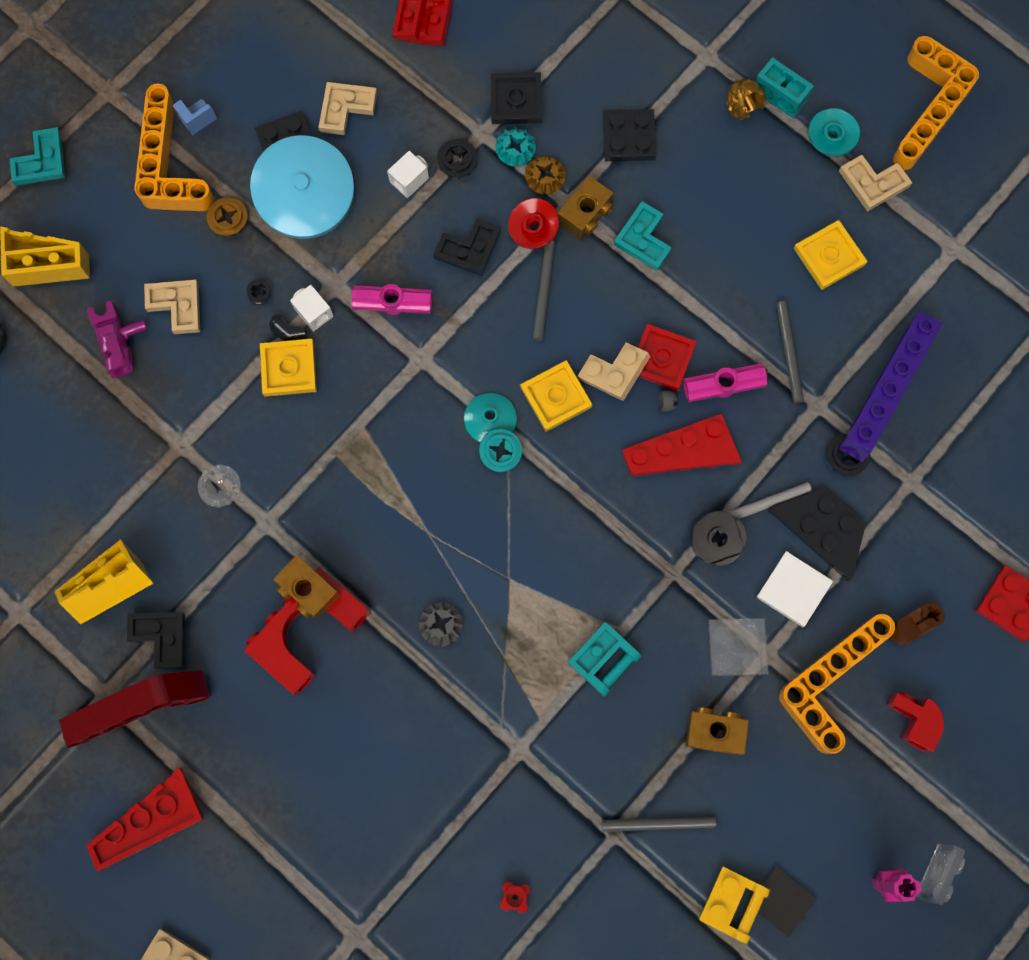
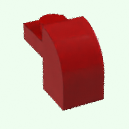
(925, 721)

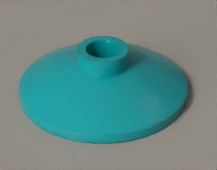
(834, 122)
(475, 413)

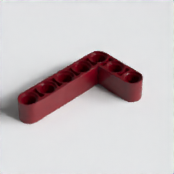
(134, 703)

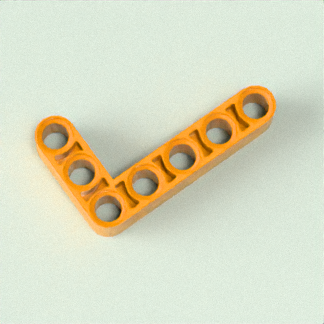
(953, 87)
(159, 157)
(828, 675)

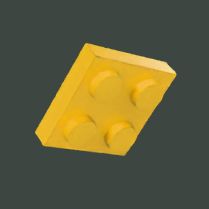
(830, 255)
(288, 367)
(556, 396)

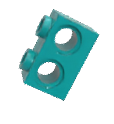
(784, 87)

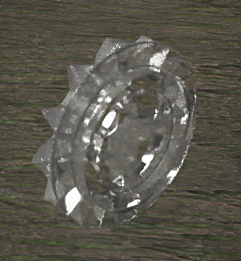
(217, 474)

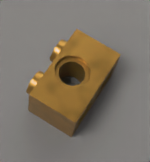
(591, 195)
(298, 573)
(734, 734)

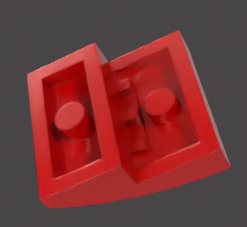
(423, 21)

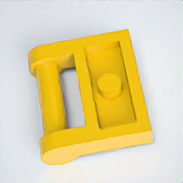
(725, 900)

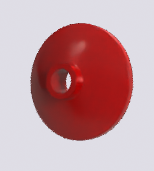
(529, 213)

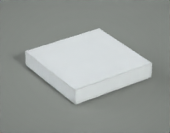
(794, 589)

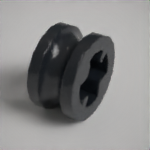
(257, 284)

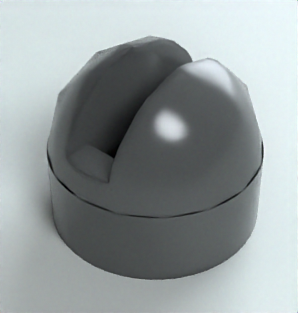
(666, 401)

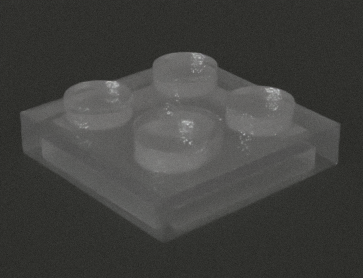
(737, 647)
(940, 873)

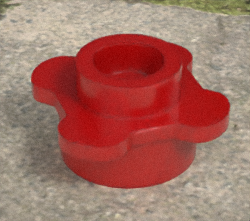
(508, 902)

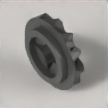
(436, 636)

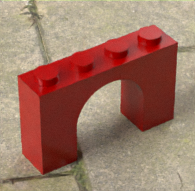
(271, 647)

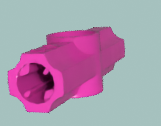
(408, 299)
(741, 380)
(896, 885)

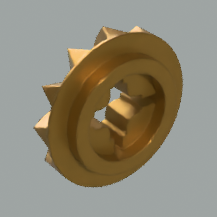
(547, 184)
(230, 206)

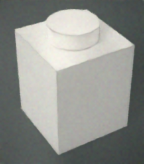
(408, 173)
(311, 307)

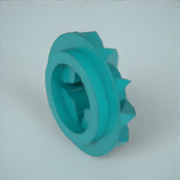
(512, 156)
(511, 444)

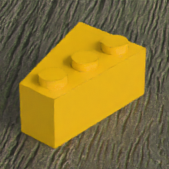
(40, 260)
(103, 583)

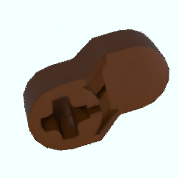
(927, 617)

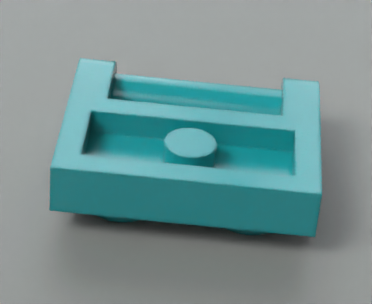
(597, 652)

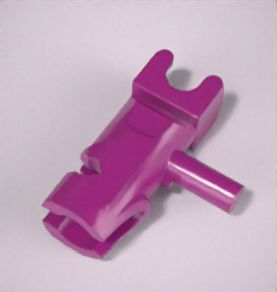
(113, 339)

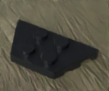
(825, 528)

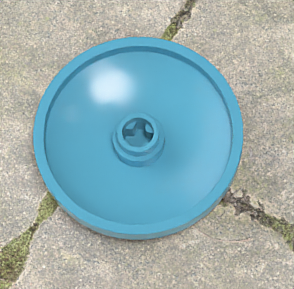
(302, 187)

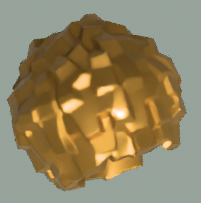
(745, 97)

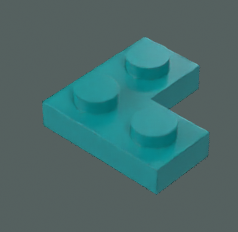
(44, 164)
(637, 237)

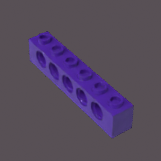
(890, 386)

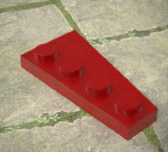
(690, 447)
(156, 817)

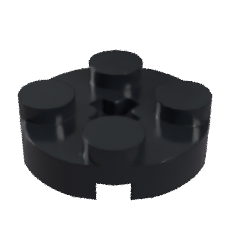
(731, 545)

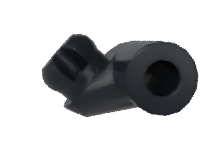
(285, 331)

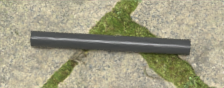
(543, 291)
(790, 354)
(658, 823)

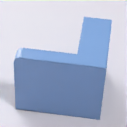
(196, 116)

